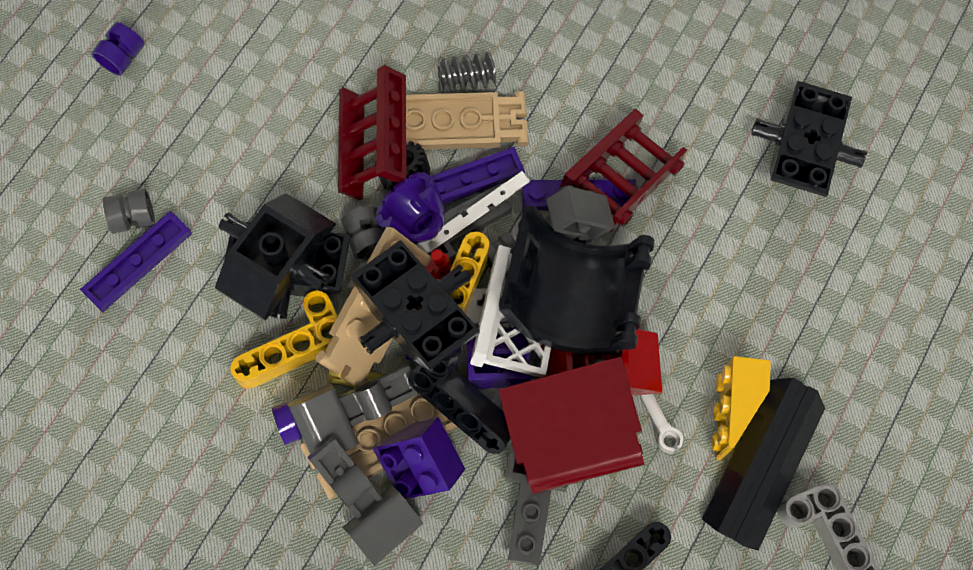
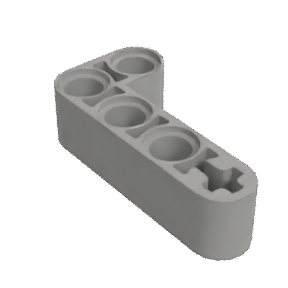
(823, 520)

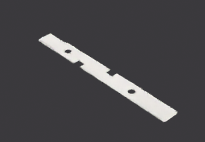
(475, 211)

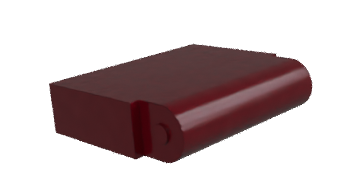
(573, 425)

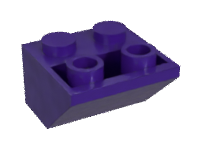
(493, 376)
(420, 459)

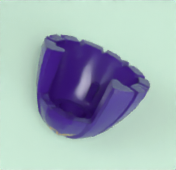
(413, 208)

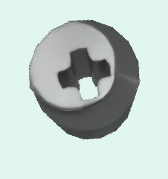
(466, 72)

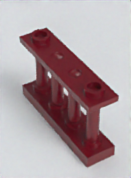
(390, 139)
(613, 146)

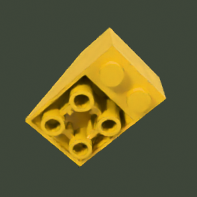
(741, 392)

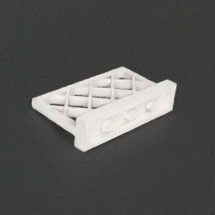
(490, 326)

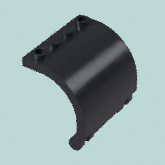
(573, 291)

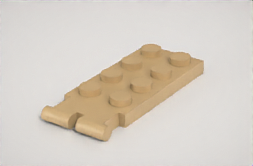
(466, 120)
(355, 319)
(374, 431)

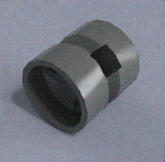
(127, 211)
(364, 231)

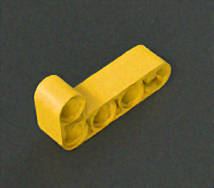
(474, 267)
(286, 346)

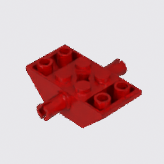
(640, 364)

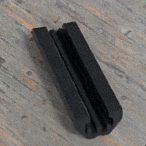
(764, 462)

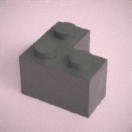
(579, 214)

